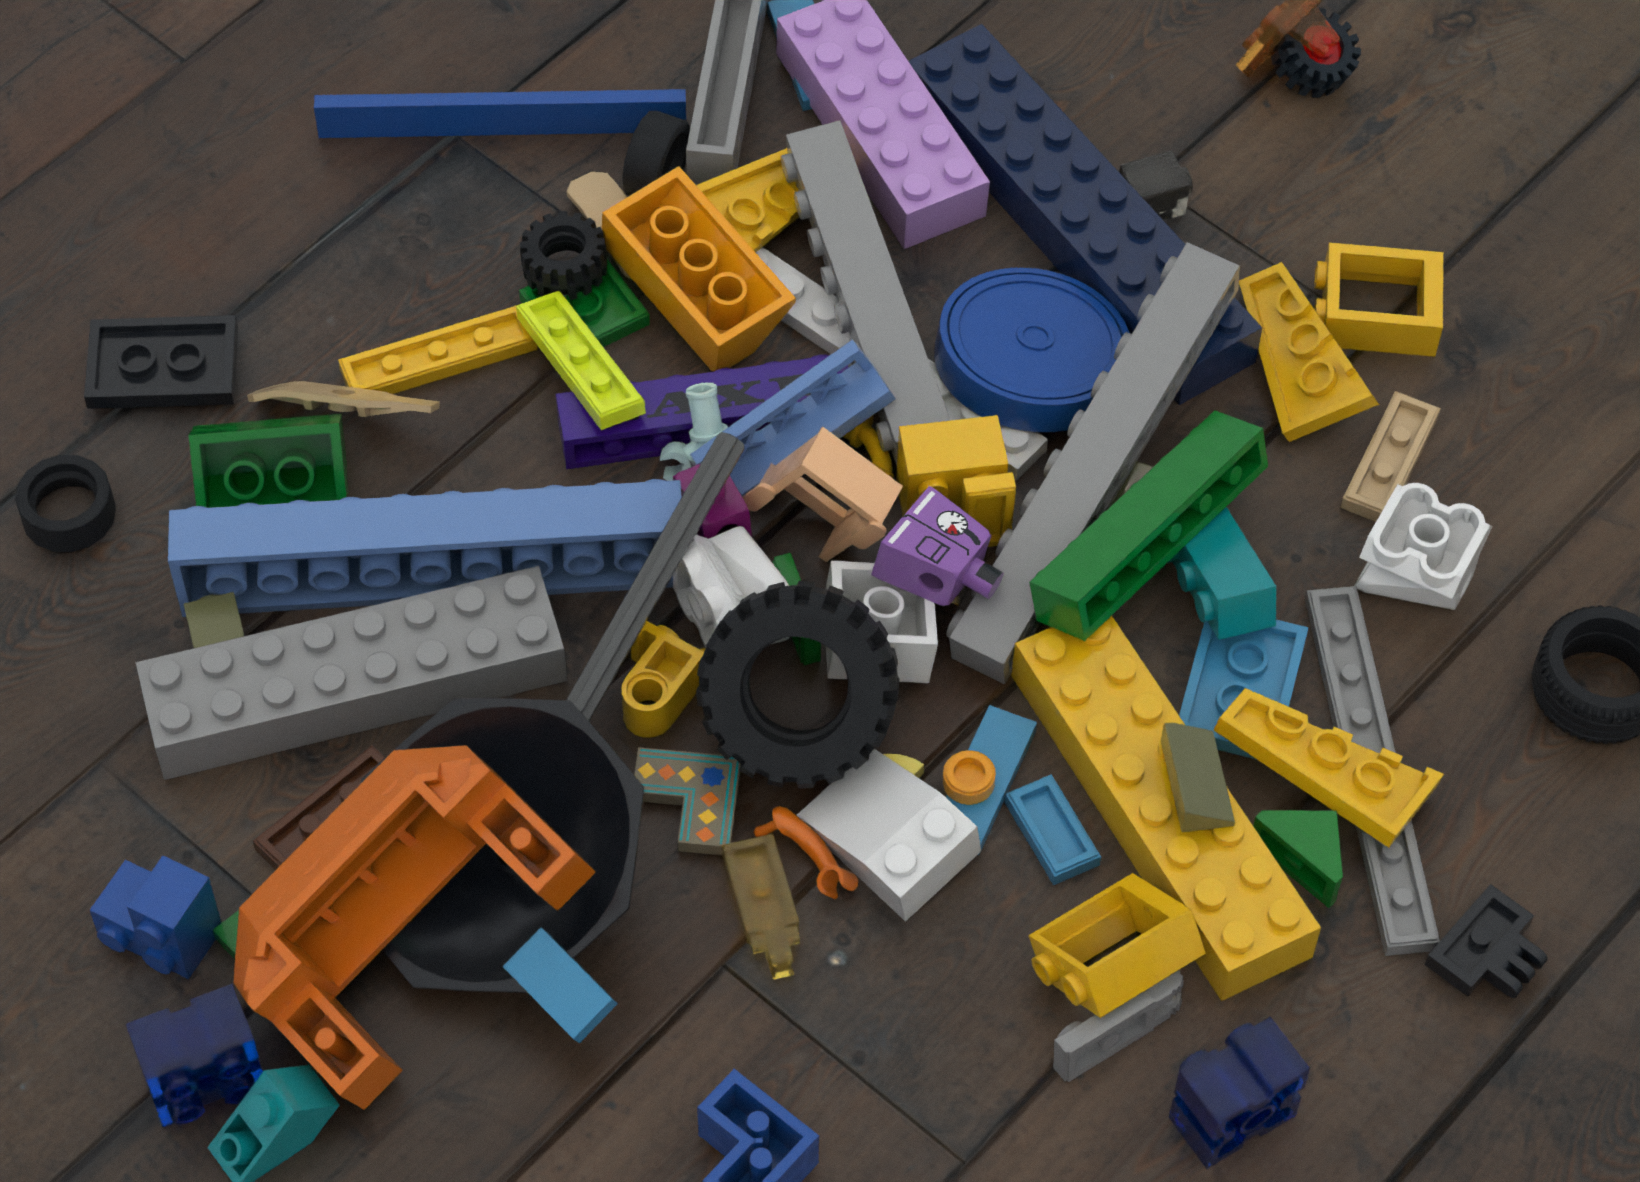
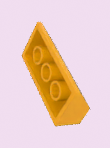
(696, 269)

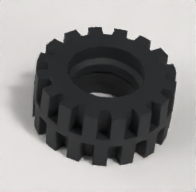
(559, 235)

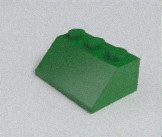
(269, 461)

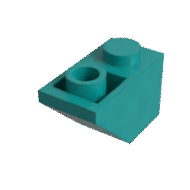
(273, 1122)

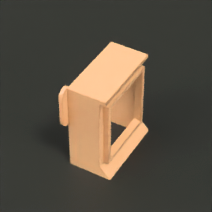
(843, 474)

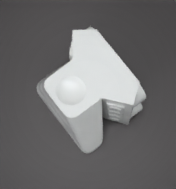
(1422, 548)
(719, 575)

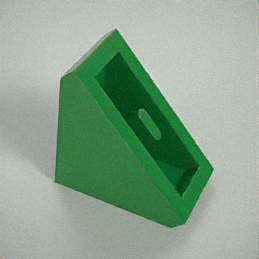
(1305, 848)

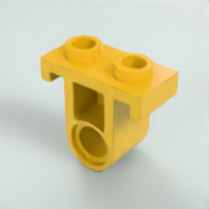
(663, 674)

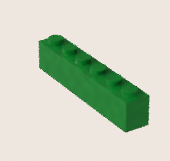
(1148, 525)

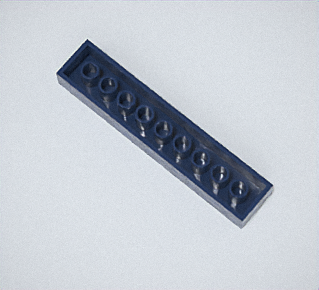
(1068, 192)

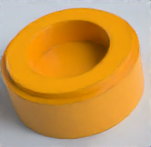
(969, 777)

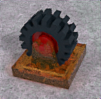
(1307, 44)

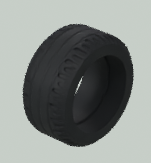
(1569, 704)

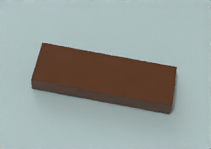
(298, 824)

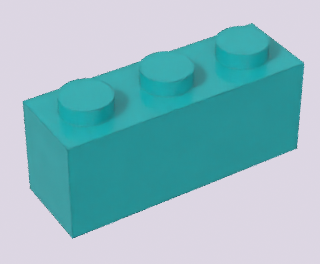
(1226, 579)

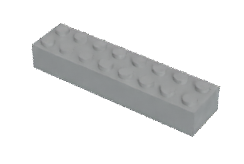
(350, 672)

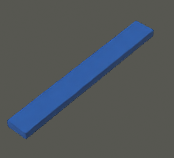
(491, 113)

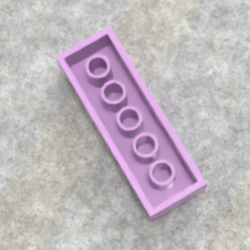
(897, 132)

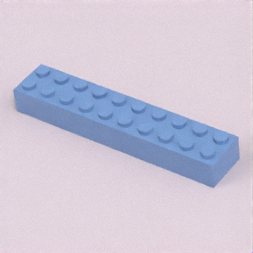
(412, 545)

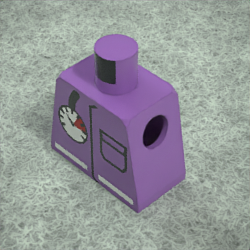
(937, 552)

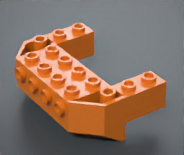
(365, 881)

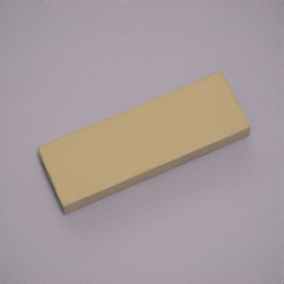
(1390, 455)

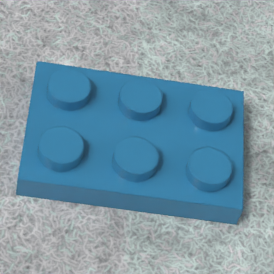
(1223, 668)

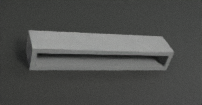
(724, 88)

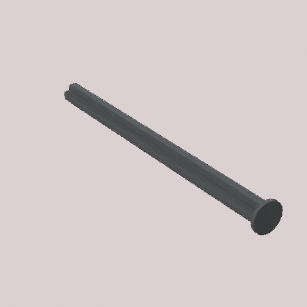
(655, 574)

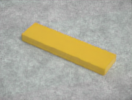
(438, 353)

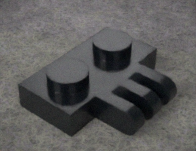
(1489, 947)

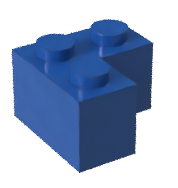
(158, 915)
(754, 1135)

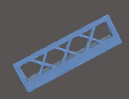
(835, 403)

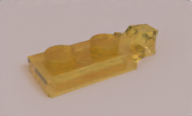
(763, 900)

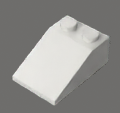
(893, 832)

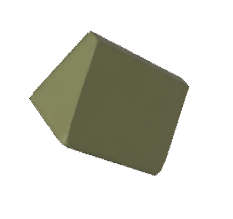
(1196, 778)

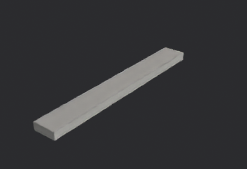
(1358, 708)

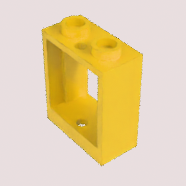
(1382, 330)
(1165, 945)

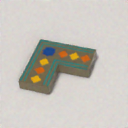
(702, 785)

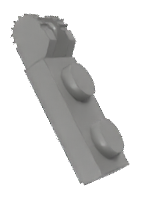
(1096, 1039)

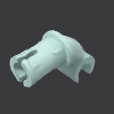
(706, 425)

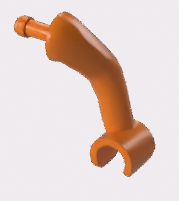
(816, 848)

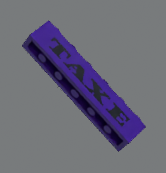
(669, 412)

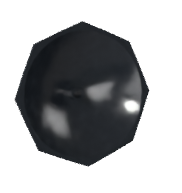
(579, 790)

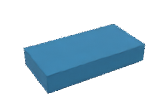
(1052, 829)
(560, 985)

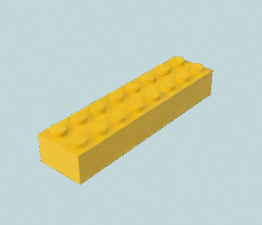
(1109, 729)

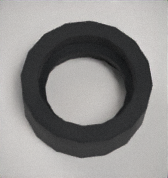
(654, 150)
(56, 474)

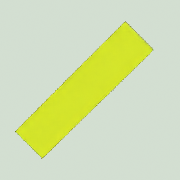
(580, 360)

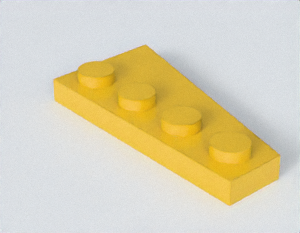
(755, 199)
(1301, 359)
(1346, 777)

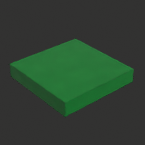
(608, 310)

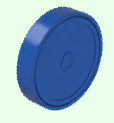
(1026, 346)

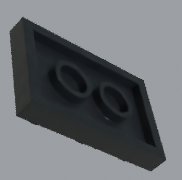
(161, 362)

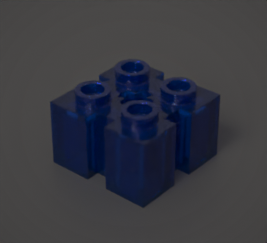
(196, 1055)
(1237, 1091)

